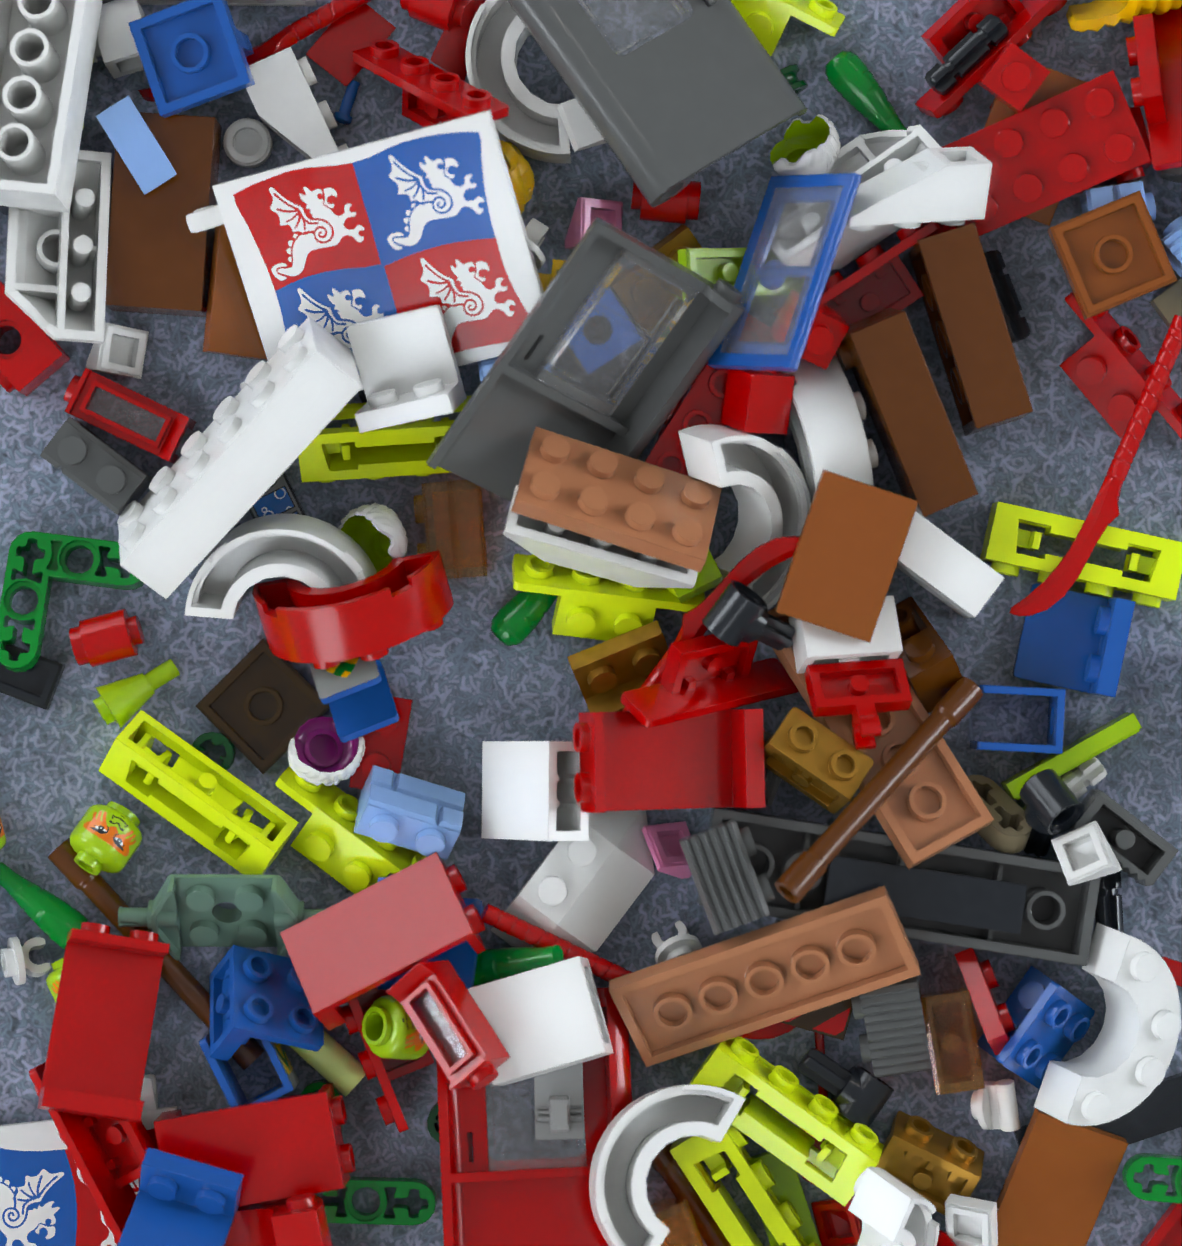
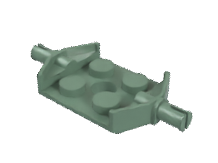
(190, 916)

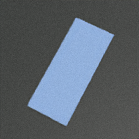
(136, 145)

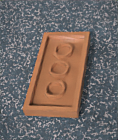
(617, 499)

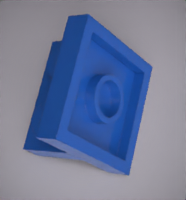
(192, 54)

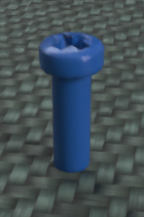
(343, 115)

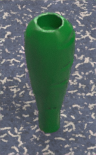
(861, 90)
(520, 616)
(45, 909)
(506, 962)

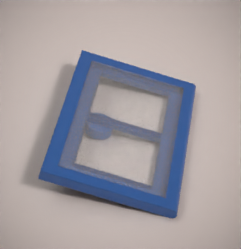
(786, 270)

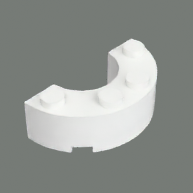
(491, 65)
(829, 425)
(768, 492)
(273, 548)
(1133, 1043)
(632, 1143)
(892, 1212)

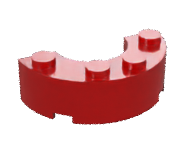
(357, 617)
(281, 1222)

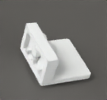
(405, 368)

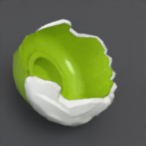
(807, 148)
(377, 532)

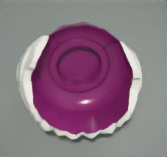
(320, 755)

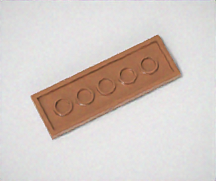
(936, 800)
(765, 976)

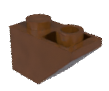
(925, 656)

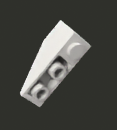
(288, 104)
(928, 187)

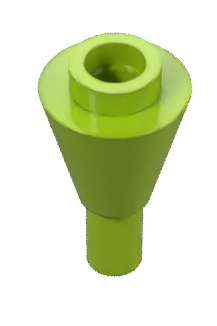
(124, 697)

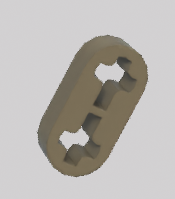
(1009, 829)

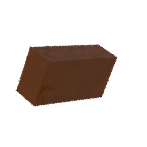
(152, 254)
(970, 329)
(906, 410)

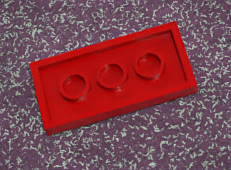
(1056, 150)

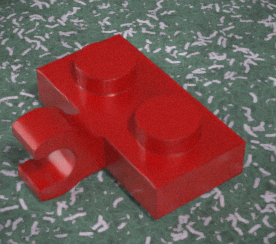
(859, 691)

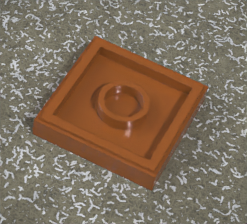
(1112, 255)

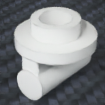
(996, 1106)

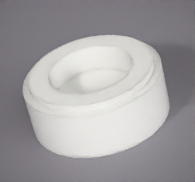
(248, 143)

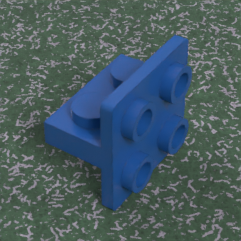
(1046, 1026)

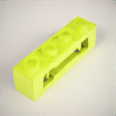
(373, 454)
(1160, 571)
(197, 796)
(846, 1147)
(754, 1179)

